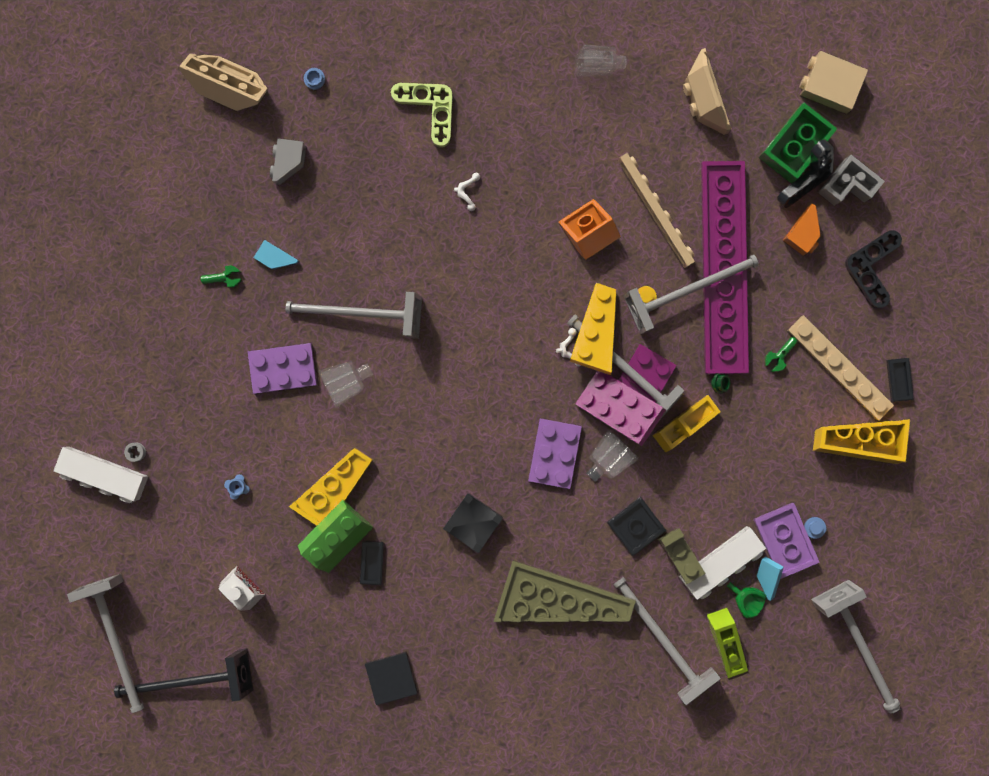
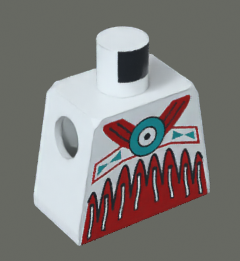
(240, 590)

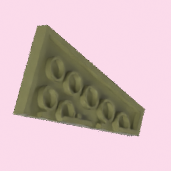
(549, 597)

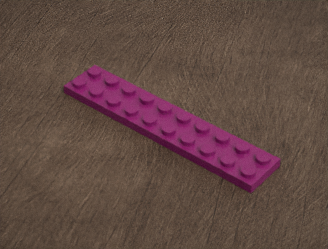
(722, 248)

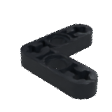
(820, 170)
(866, 261)

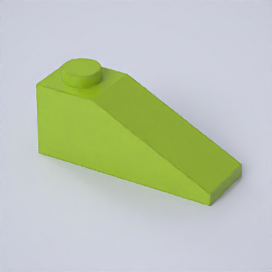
(727, 642)

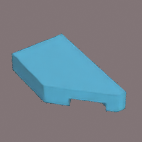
(273, 256)
(769, 576)

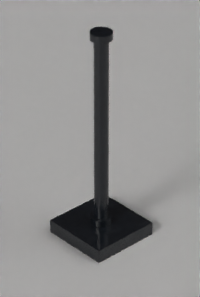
(237, 674)

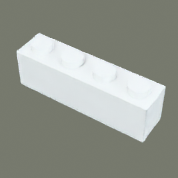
(100, 474)
(726, 560)

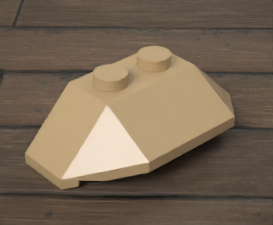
(223, 81)
(705, 95)

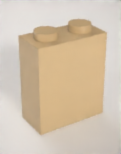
(832, 82)

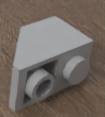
(288, 159)

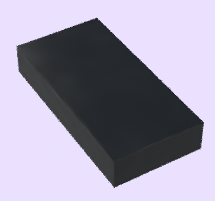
(900, 379)
(371, 563)

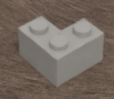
(851, 177)

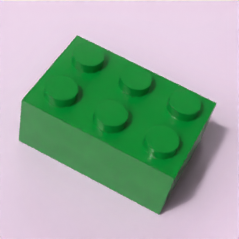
(792, 146)

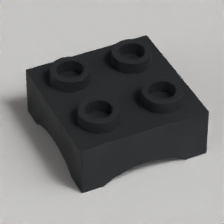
(473, 522)

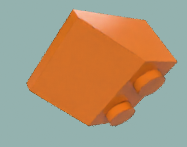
(590, 229)

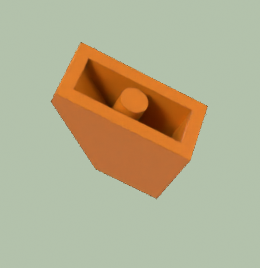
(804, 232)

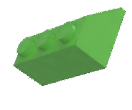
(334, 537)

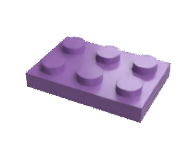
(282, 368)
(554, 453)
(786, 539)

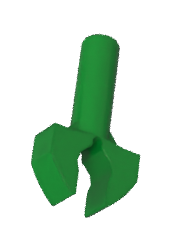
(222, 277)
(780, 355)

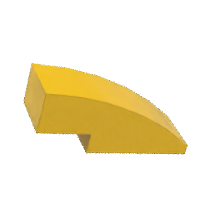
(686, 423)

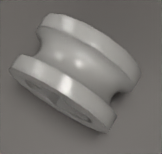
(129, 455)

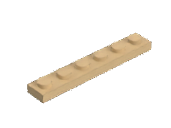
(652, 203)
(840, 368)

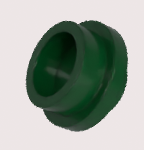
(720, 383)

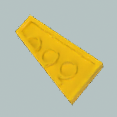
(596, 334)
(332, 487)

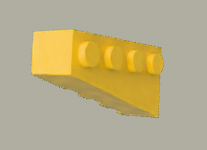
(869, 441)

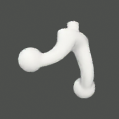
(461, 188)
(572, 332)

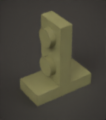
(681, 555)

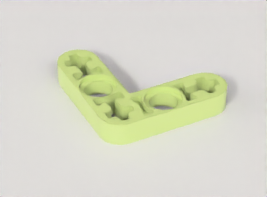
(438, 105)

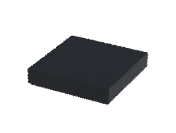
(636, 526)
(391, 678)

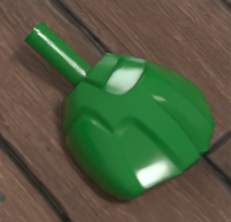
(749, 600)

